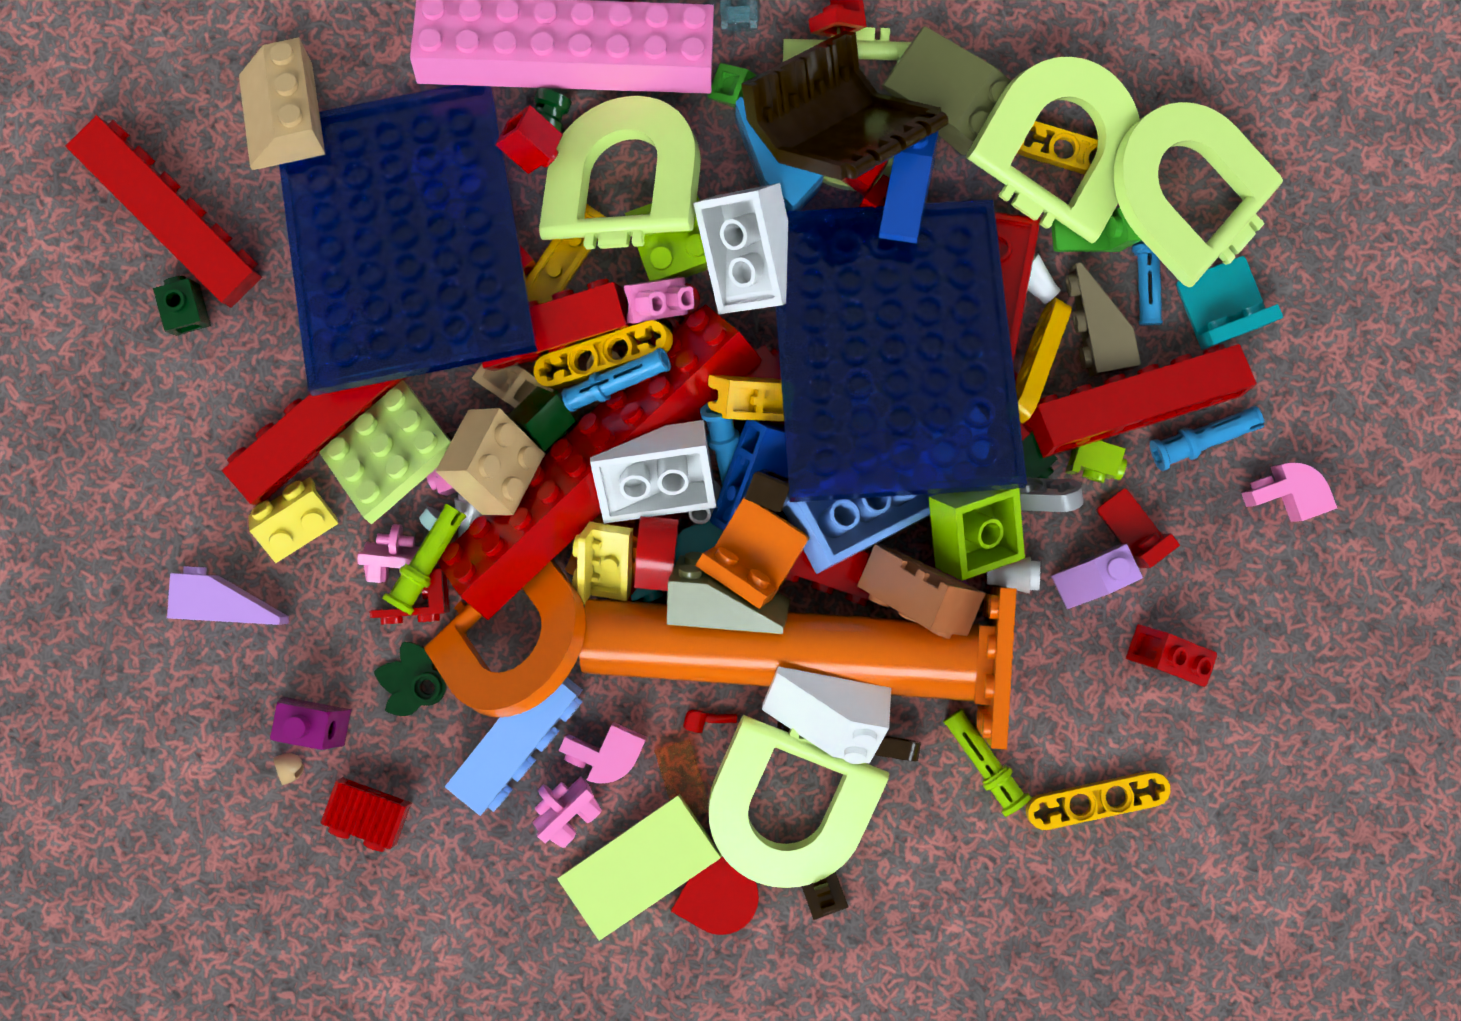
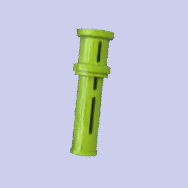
(416, 574)
(1000, 777)

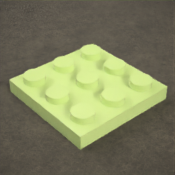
(386, 451)

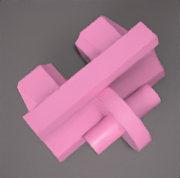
(658, 299)
(389, 551)
(562, 805)

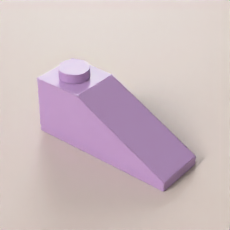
(213, 598)

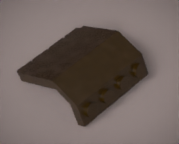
(829, 117)

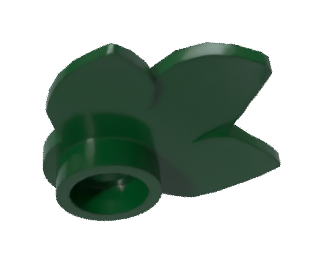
(405, 681)

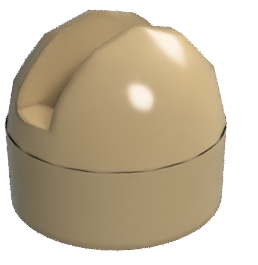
(288, 767)

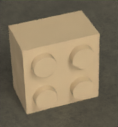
(490, 462)

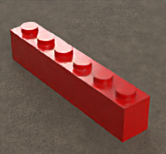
(164, 211)
(1140, 399)

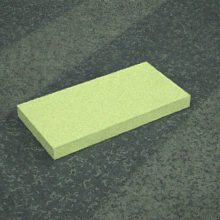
(639, 867)

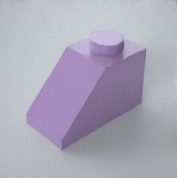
(1097, 576)

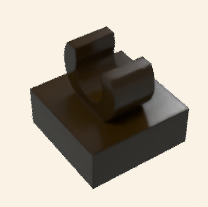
(825, 896)

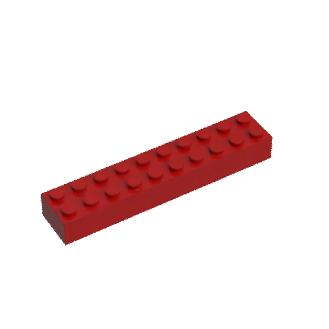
(508, 550)

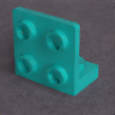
(1226, 304)

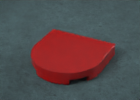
(718, 899)

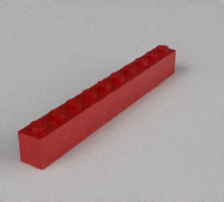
(303, 432)

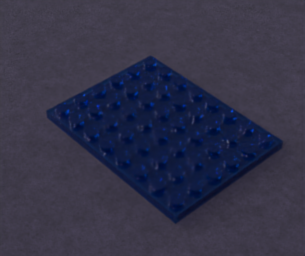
(406, 241)
(897, 357)

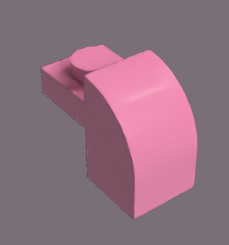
(1301, 489)
(610, 761)

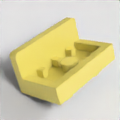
(291, 519)
(603, 561)

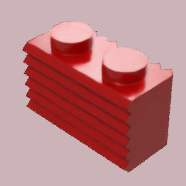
(365, 814)

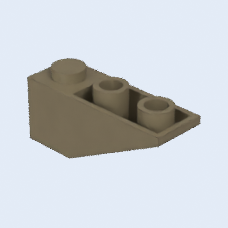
(1105, 332)

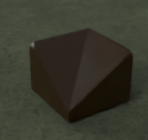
(768, 490)

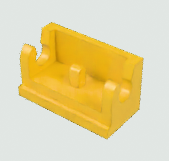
(747, 398)

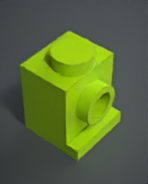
(1098, 461)

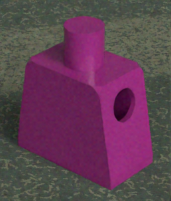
(308, 724)

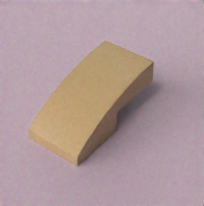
(508, 384)

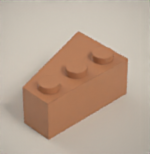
(920, 592)

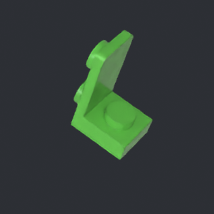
(1114, 238)

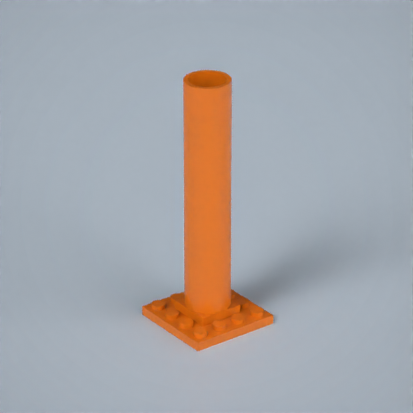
(891, 653)

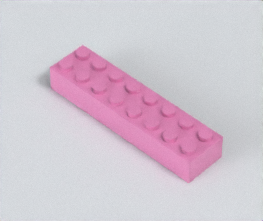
(564, 44)

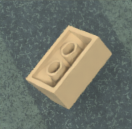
(280, 105)

